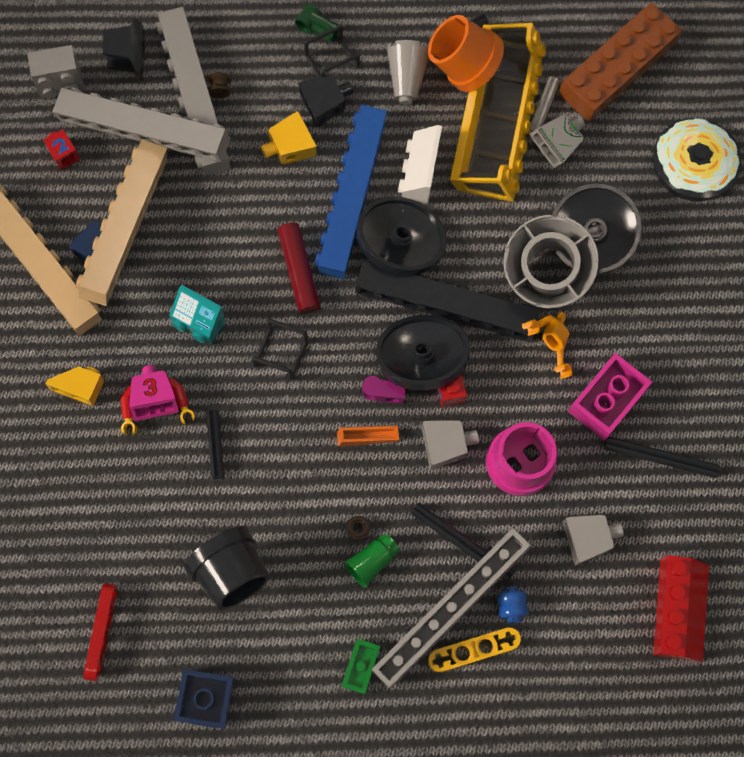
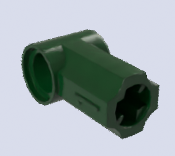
(313, 21)

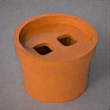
(465, 52)

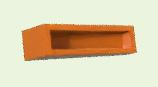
(367, 435)

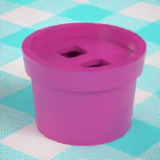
(533, 474)

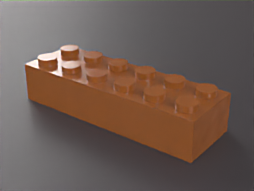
(619, 62)

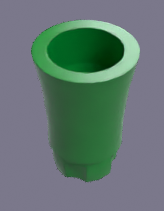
(372, 560)

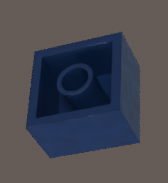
(204, 699)

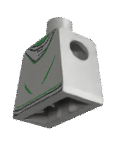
(558, 138)

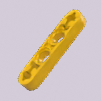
(474, 651)

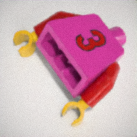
(151, 397)

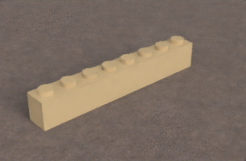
(122, 223)
(44, 267)

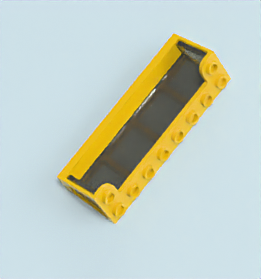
(499, 118)

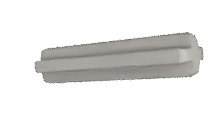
(544, 103)

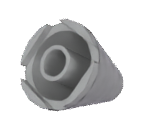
(407, 68)

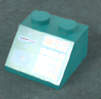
(196, 315)

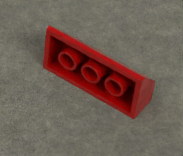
(681, 608)

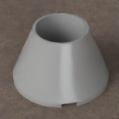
(551, 233)

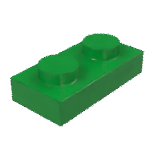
(360, 666)

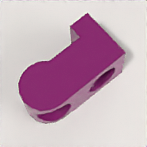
(382, 390)

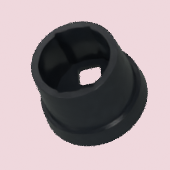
(228, 568)

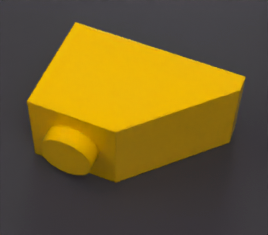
(78, 384)

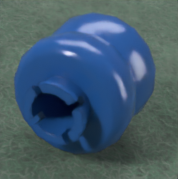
(512, 604)

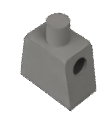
(446, 442)
(590, 536)

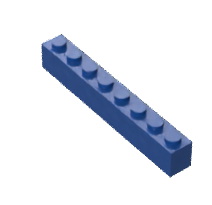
(352, 192)

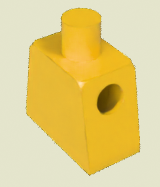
(290, 140)

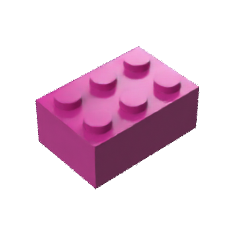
(609, 396)

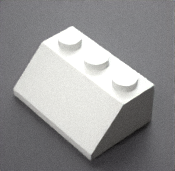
(421, 164)

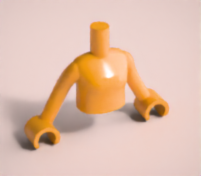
(555, 338)

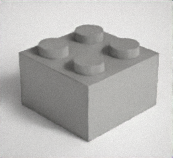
(55, 70)

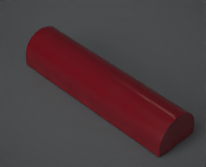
(298, 268)

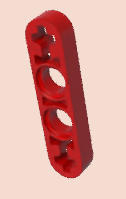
(100, 632)

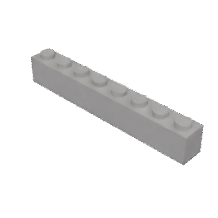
(189, 77)
(142, 124)
(451, 608)

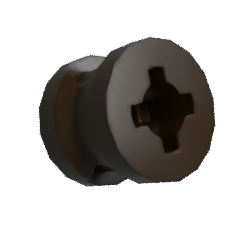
(219, 85)

